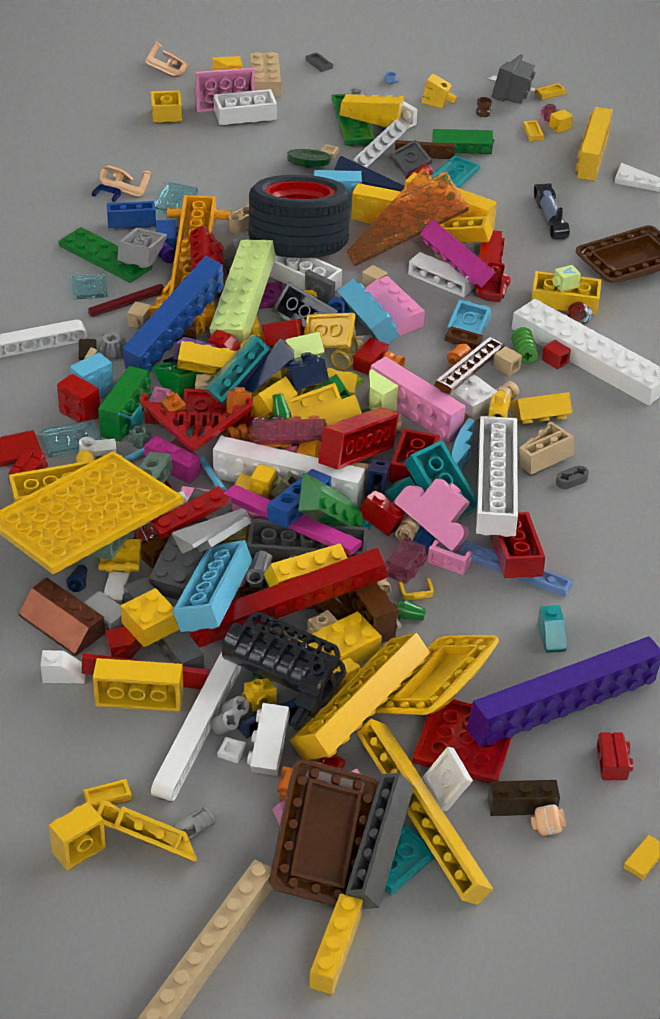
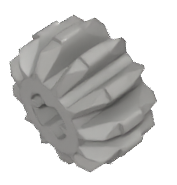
(111, 344)

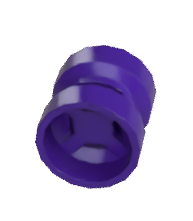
(167, 253)

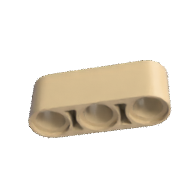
(239, 220)

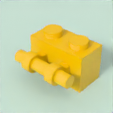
(126, 559)

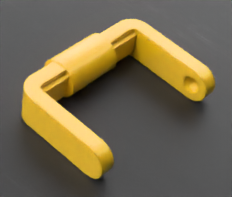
(417, 595)

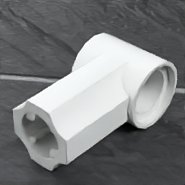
(97, 447)

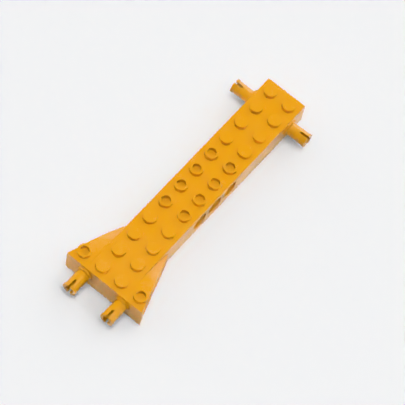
(193, 214)

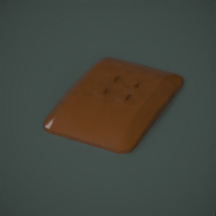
(624, 254)
(320, 831)

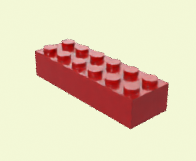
(358, 438)

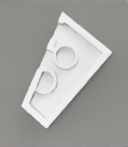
(636, 178)

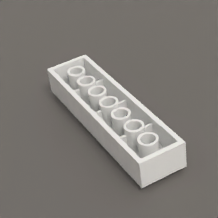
(237, 456)

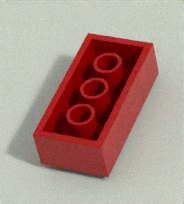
(520, 554)

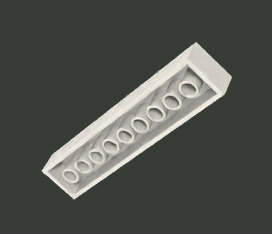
(592, 351)
(497, 477)

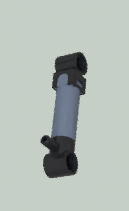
(554, 215)

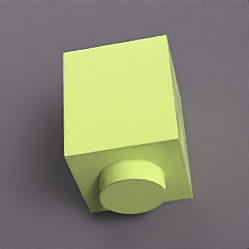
(566, 278)

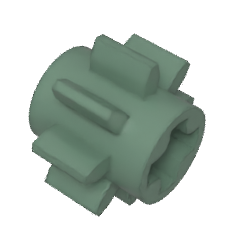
(139, 436)

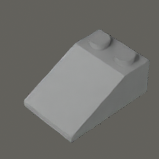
(140, 247)

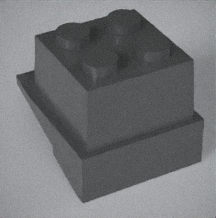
(514, 80)

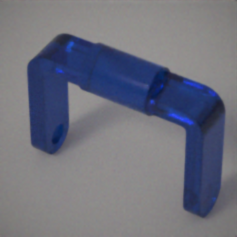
(116, 191)

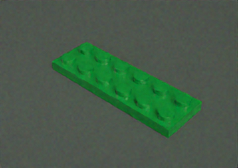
(353, 131)
(100, 253)

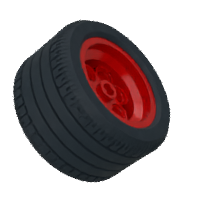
(300, 214)

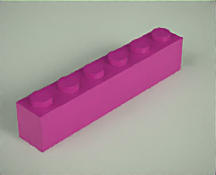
(458, 255)

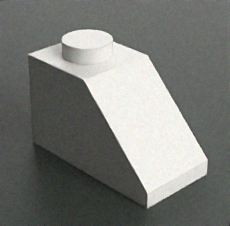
(61, 668)

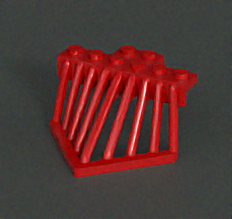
(200, 411)

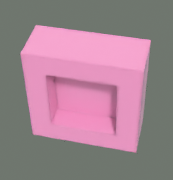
(159, 394)

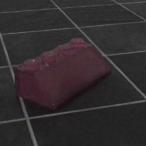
(285, 431)

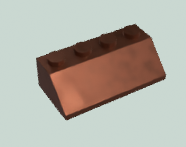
(62, 617)

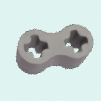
(229, 715)

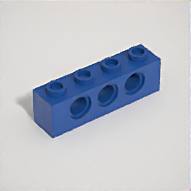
(285, 507)

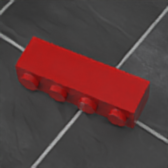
(493, 249)

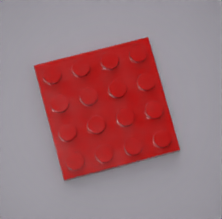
(449, 729)

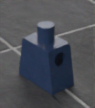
(377, 474)

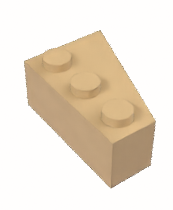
(546, 449)

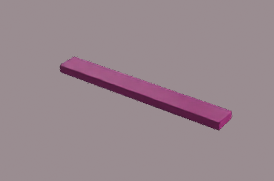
(304, 525)

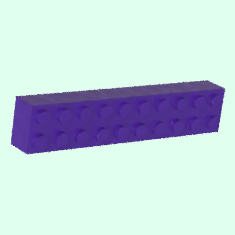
(563, 691)

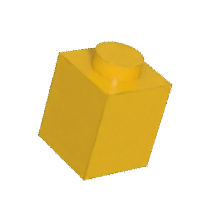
(561, 121)

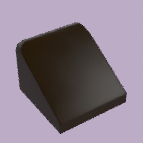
(85, 345)

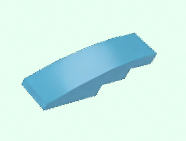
(463, 444)

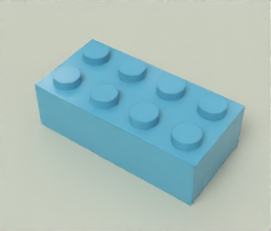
(369, 312)

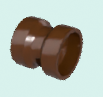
(483, 108)

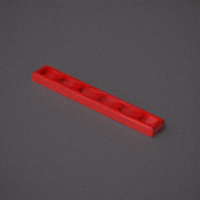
(192, 677)

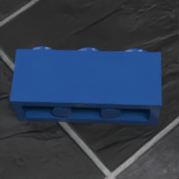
(131, 214)

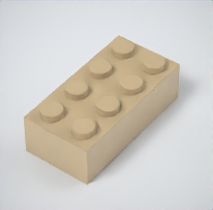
(266, 72)

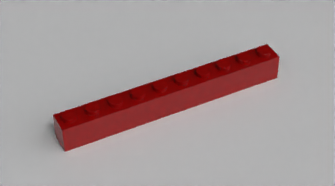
(300, 593)

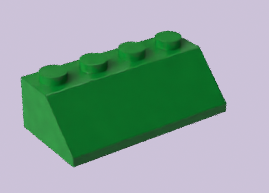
(327, 504)

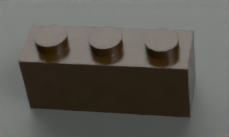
(521, 797)

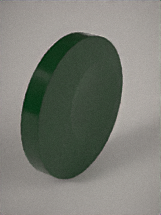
(308, 157)

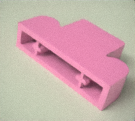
(437, 511)

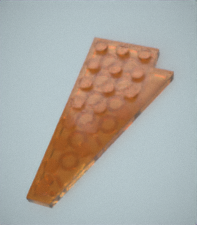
(409, 214)

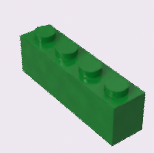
(466, 140)

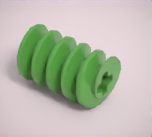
(524, 344)

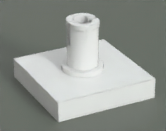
(447, 778)

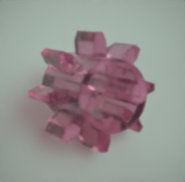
(547, 110)

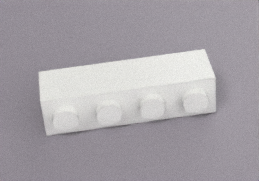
(439, 274)

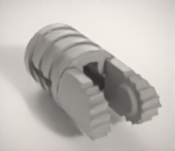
(196, 822)

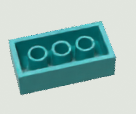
(437, 463)

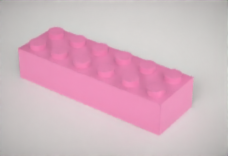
(423, 401)

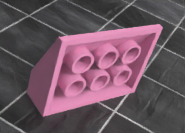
(220, 82)
(400, 306)

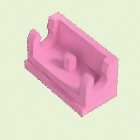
(448, 559)

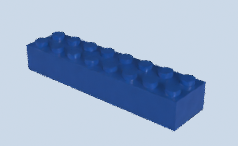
(174, 315)

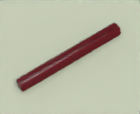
(125, 300)

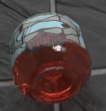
(580, 312)

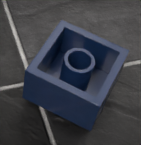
(305, 371)

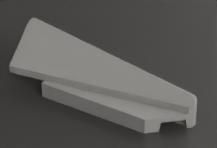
(211, 532)

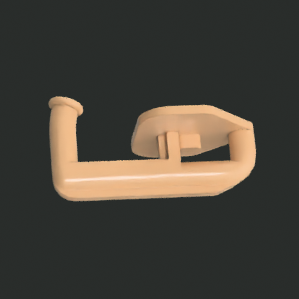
(166, 67)
(120, 175)

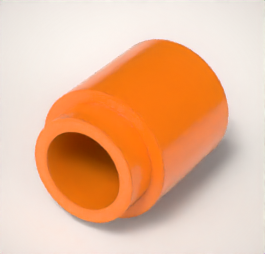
(458, 353)

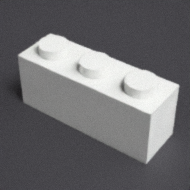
(269, 739)

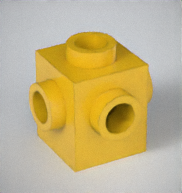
(259, 692)

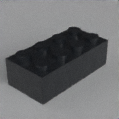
(297, 304)

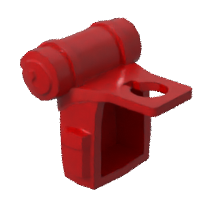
(495, 287)

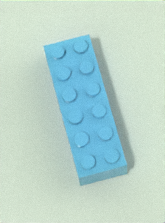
(212, 586)

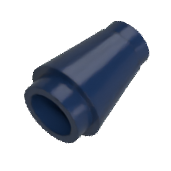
(77, 579)

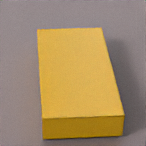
(550, 91)
(533, 130)
(113, 792)
(644, 858)

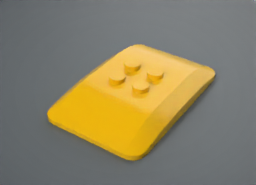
(442, 676)

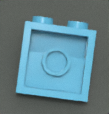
(470, 317)

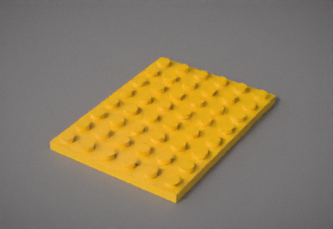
(85, 511)

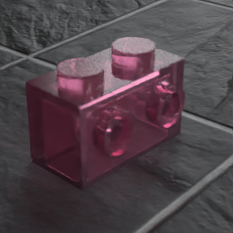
(406, 560)

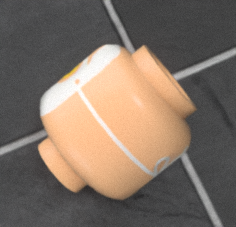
(548, 820)

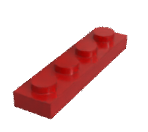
(190, 512)

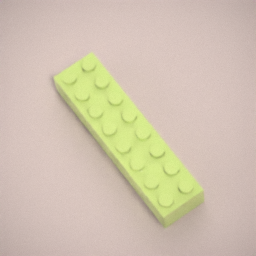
(244, 288)

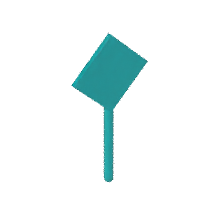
(136, 419)

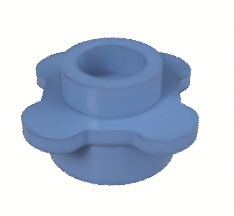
(391, 77)

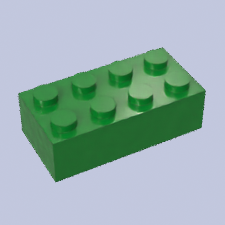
(125, 399)

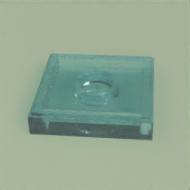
(89, 286)

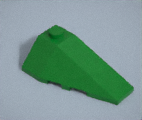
(174, 378)

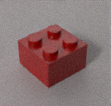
(284, 329)
(78, 399)

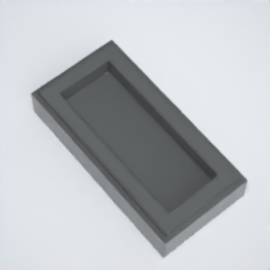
(319, 62)

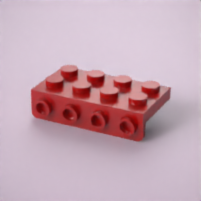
(204, 244)

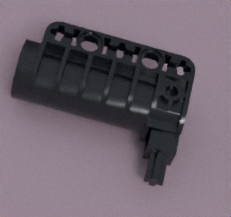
(287, 661)

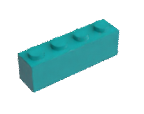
(236, 368)

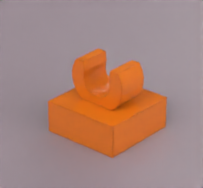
(173, 403)

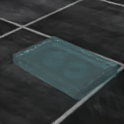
(173, 196)
(66, 438)

